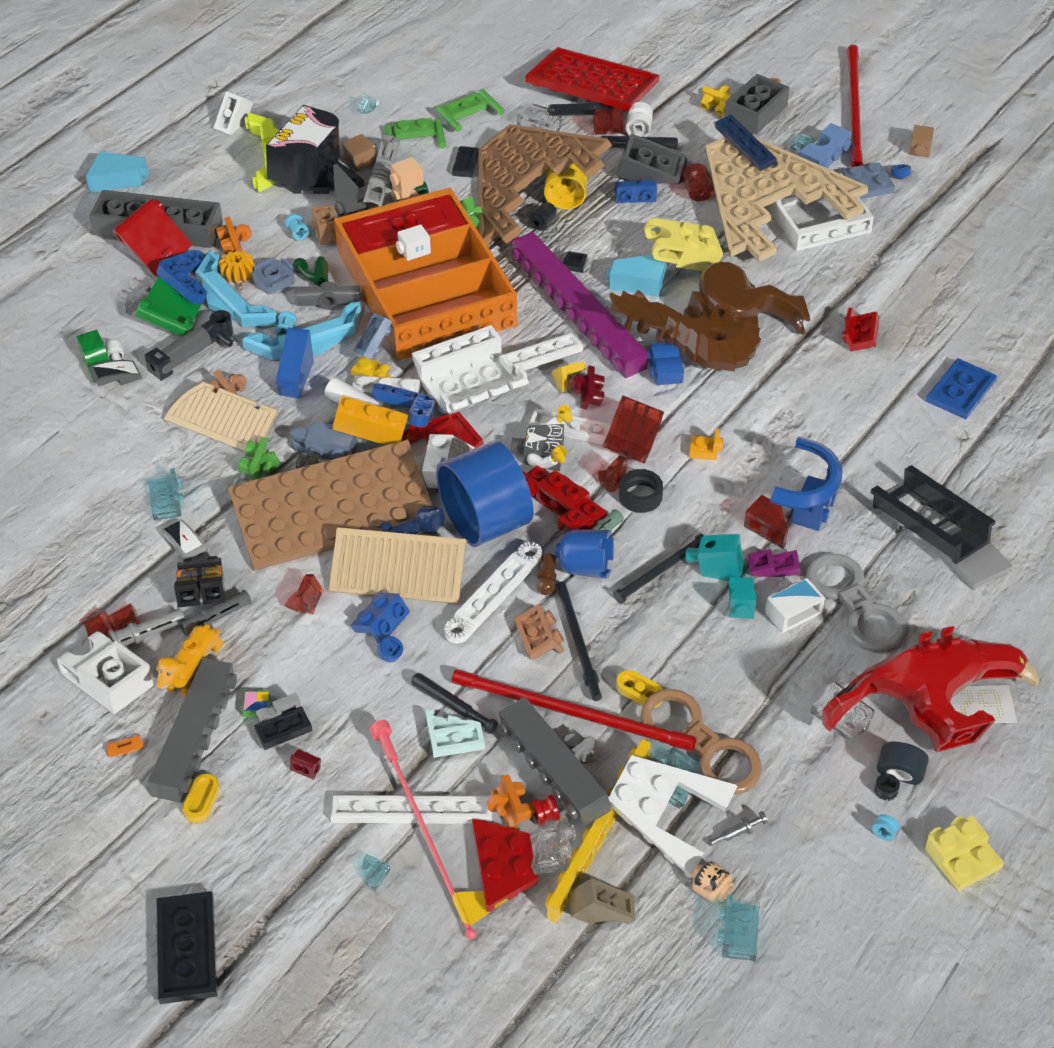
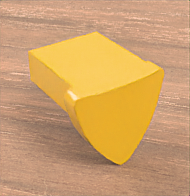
(561, 373)

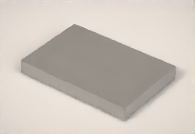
(980, 566)

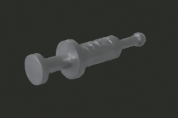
(738, 829)

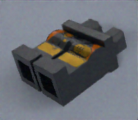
(198, 575)

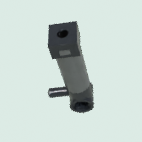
(217, 328)

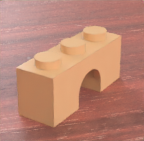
(404, 178)

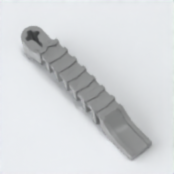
(382, 169)

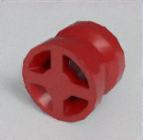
(545, 810)

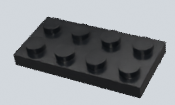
(186, 947)

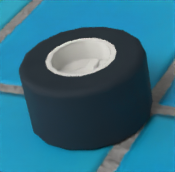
(903, 761)

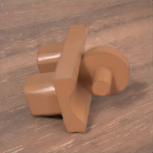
(235, 383)

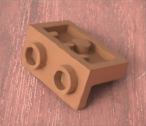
(538, 631)

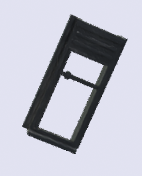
(974, 524)

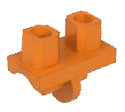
(231, 237)
(506, 801)

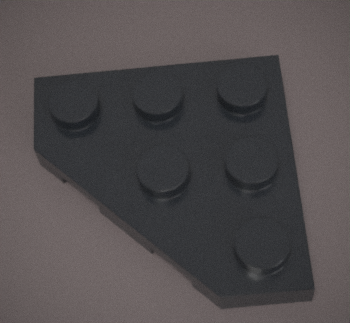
(327, 182)

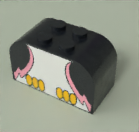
(304, 148)

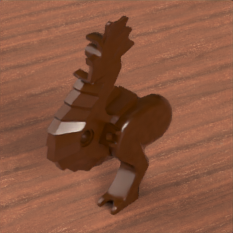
(720, 320)

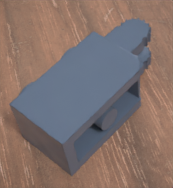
(323, 439)

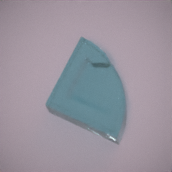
(366, 104)
(374, 871)

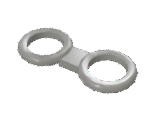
(857, 602)

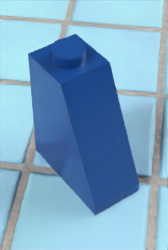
(295, 363)

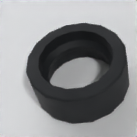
(640, 504)

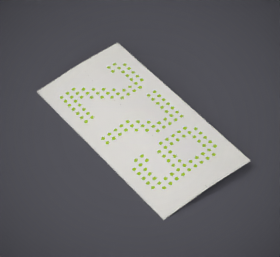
(991, 698)

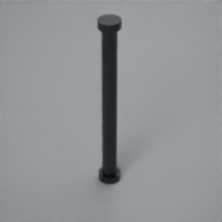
(621, 594)

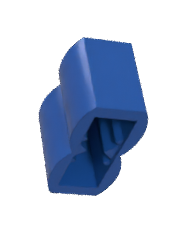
(665, 364)

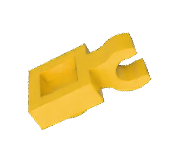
(370, 368)

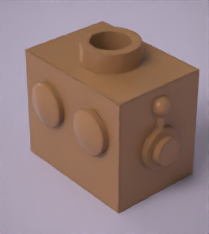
(359, 152)
(324, 224)

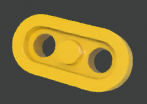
(641, 686)

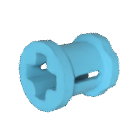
(295, 226)
(282, 327)

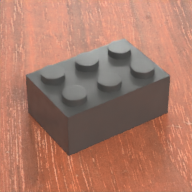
(757, 102)

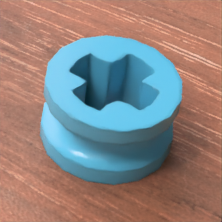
(886, 827)

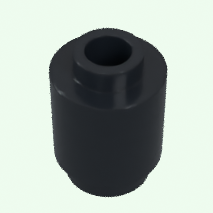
(542, 216)

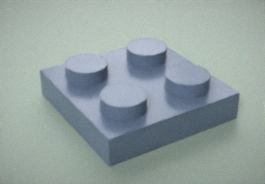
(873, 176)
(369, 342)

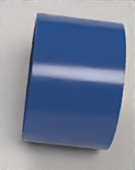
(484, 493)

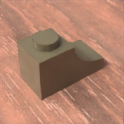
(601, 902)

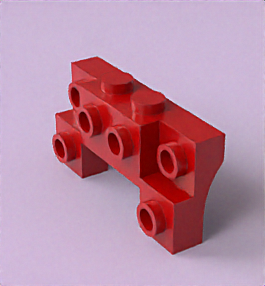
(564, 499)

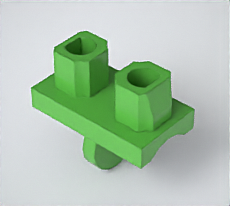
(472, 211)
(261, 459)

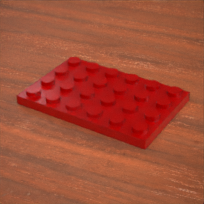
(592, 78)

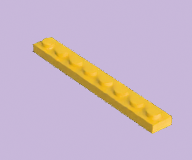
(582, 857)

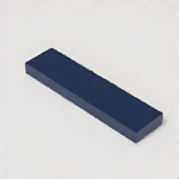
(745, 142)

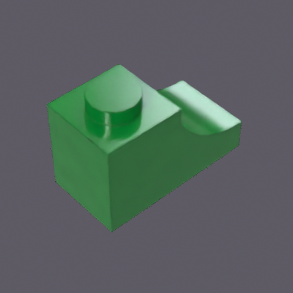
(92, 349)

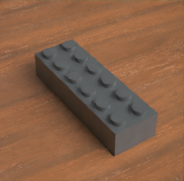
(193, 217)

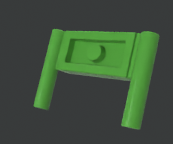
(467, 106)
(417, 128)

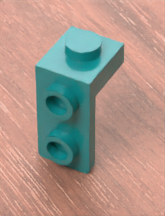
(741, 597)

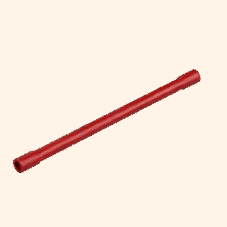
(856, 154)
(673, 738)

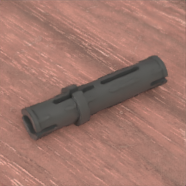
(215, 612)

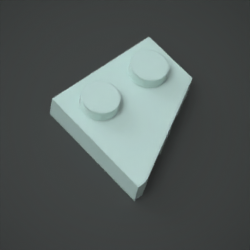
(453, 735)

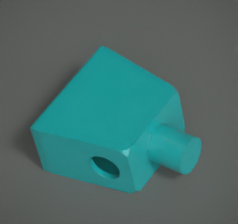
(718, 556)

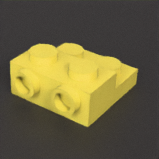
(963, 852)

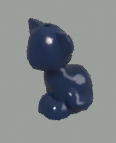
(426, 519)

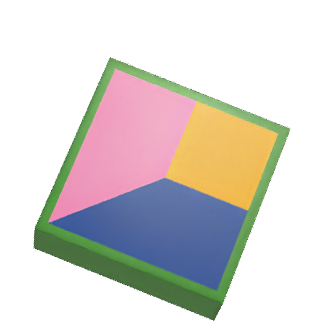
(254, 701)

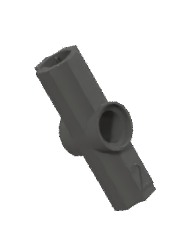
(327, 295)

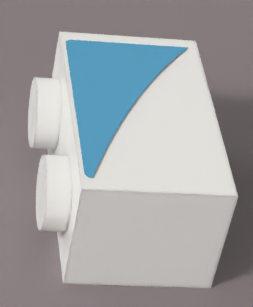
(794, 605)

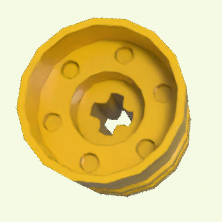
(566, 189)

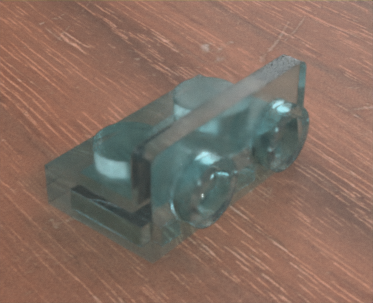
(165, 497)
(739, 931)

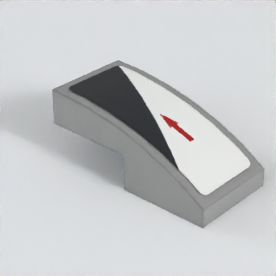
(184, 539)

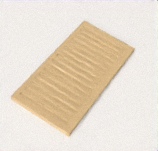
(397, 563)

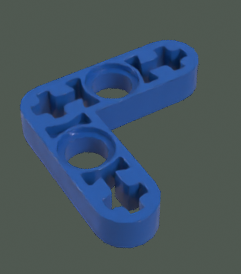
(173, 272)
(420, 404)

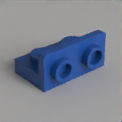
(636, 191)

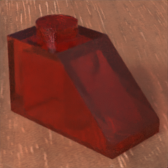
(767, 521)

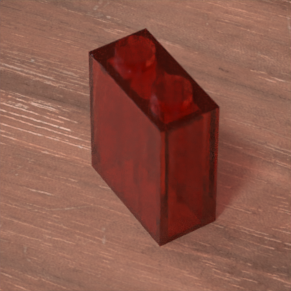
(633, 429)

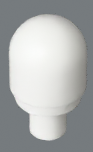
(114, 349)

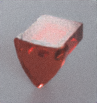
(610, 478)
(307, 596)

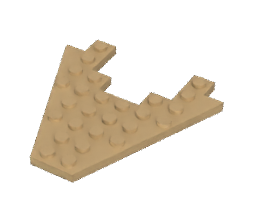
(745, 191)

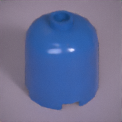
(586, 552)

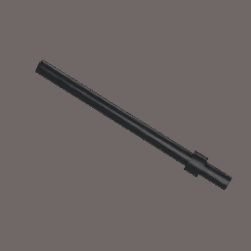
(589, 676)

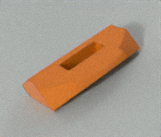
(124, 745)

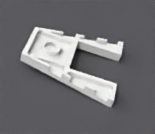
(644, 793)

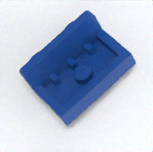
(381, 615)

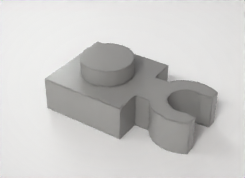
(279, 707)

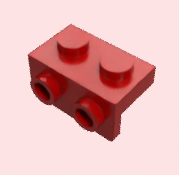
(860, 330)

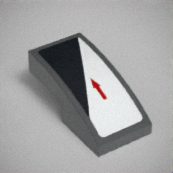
(121, 370)

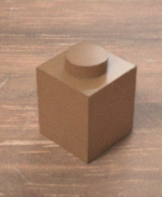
(921, 141)

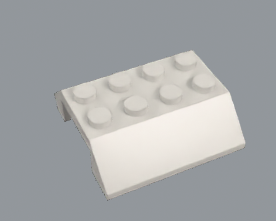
(466, 370)

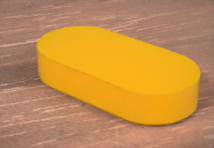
(201, 798)

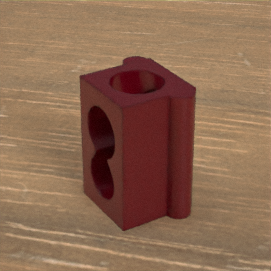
(305, 764)

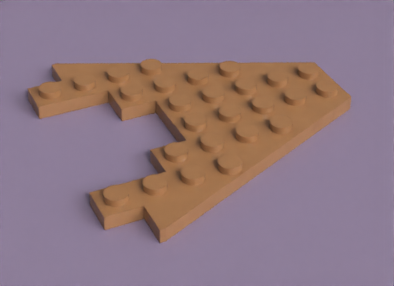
(519, 157)

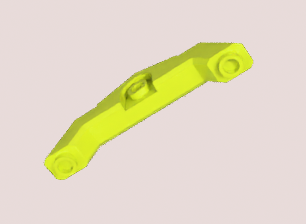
(267, 130)

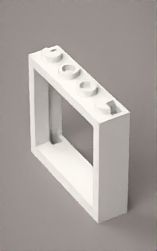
(820, 233)

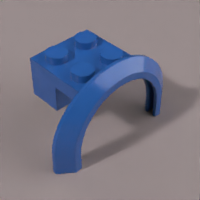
(816, 494)

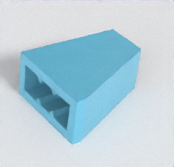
(116, 172)
(636, 274)

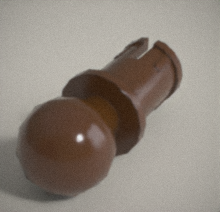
(547, 574)

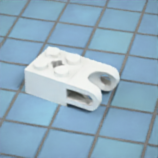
(107, 672)

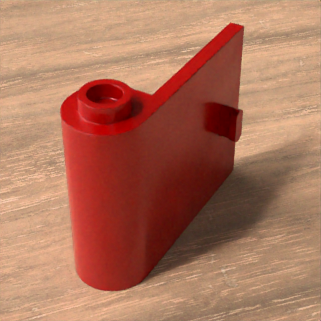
(152, 235)

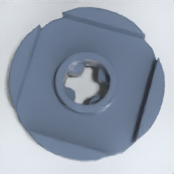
(282, 277)

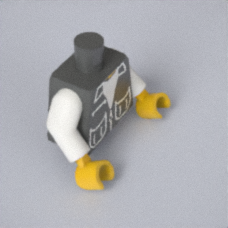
(545, 442)

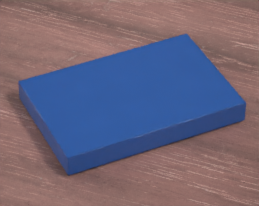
(961, 388)

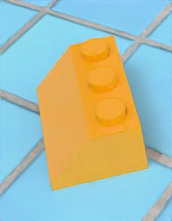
(369, 420)

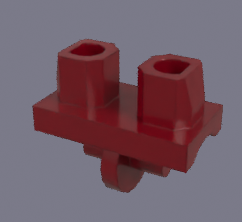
(588, 387)

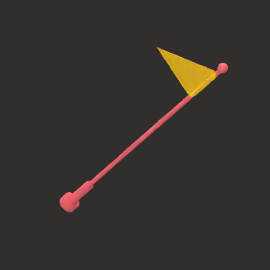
(468, 904)

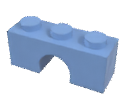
(832, 143)

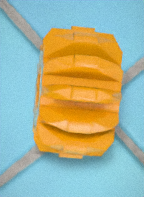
(236, 266)

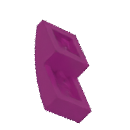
(778, 565)

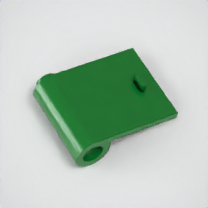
(167, 309)

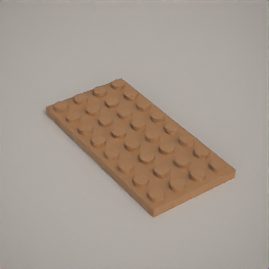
(301, 508)

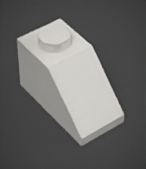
(232, 113)

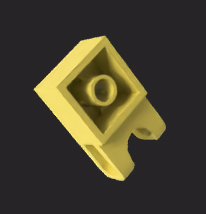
(684, 243)

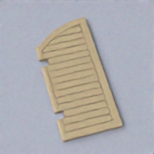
(222, 416)

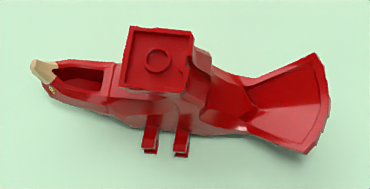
(927, 680)

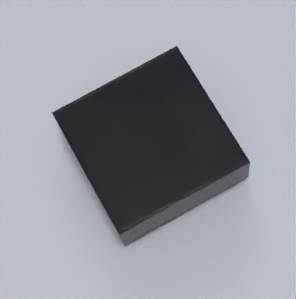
(575, 261)

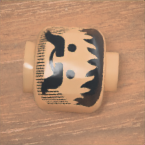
(712, 882)

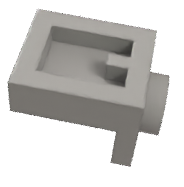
(578, 745)

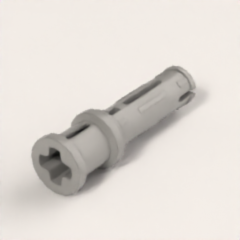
(135, 633)

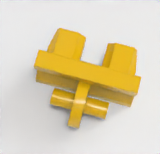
(715, 98)

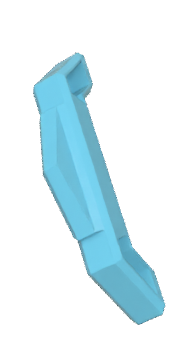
(224, 297)
(322, 335)

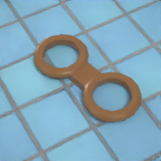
(707, 741)

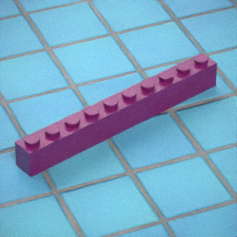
(579, 305)

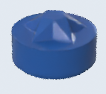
(900, 171)
(390, 649)

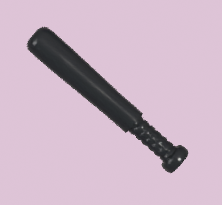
(448, 699)

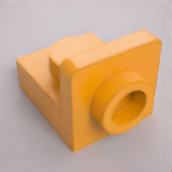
(706, 447)

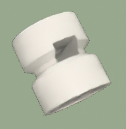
(639, 119)

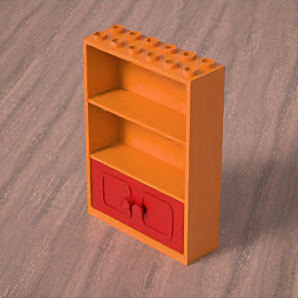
(433, 295)

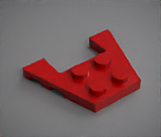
(450, 424)

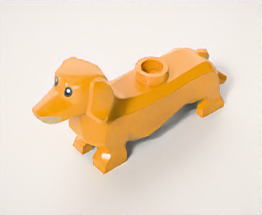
(181, 669)

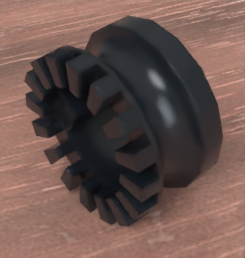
(882, 792)

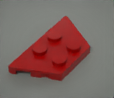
(503, 861)

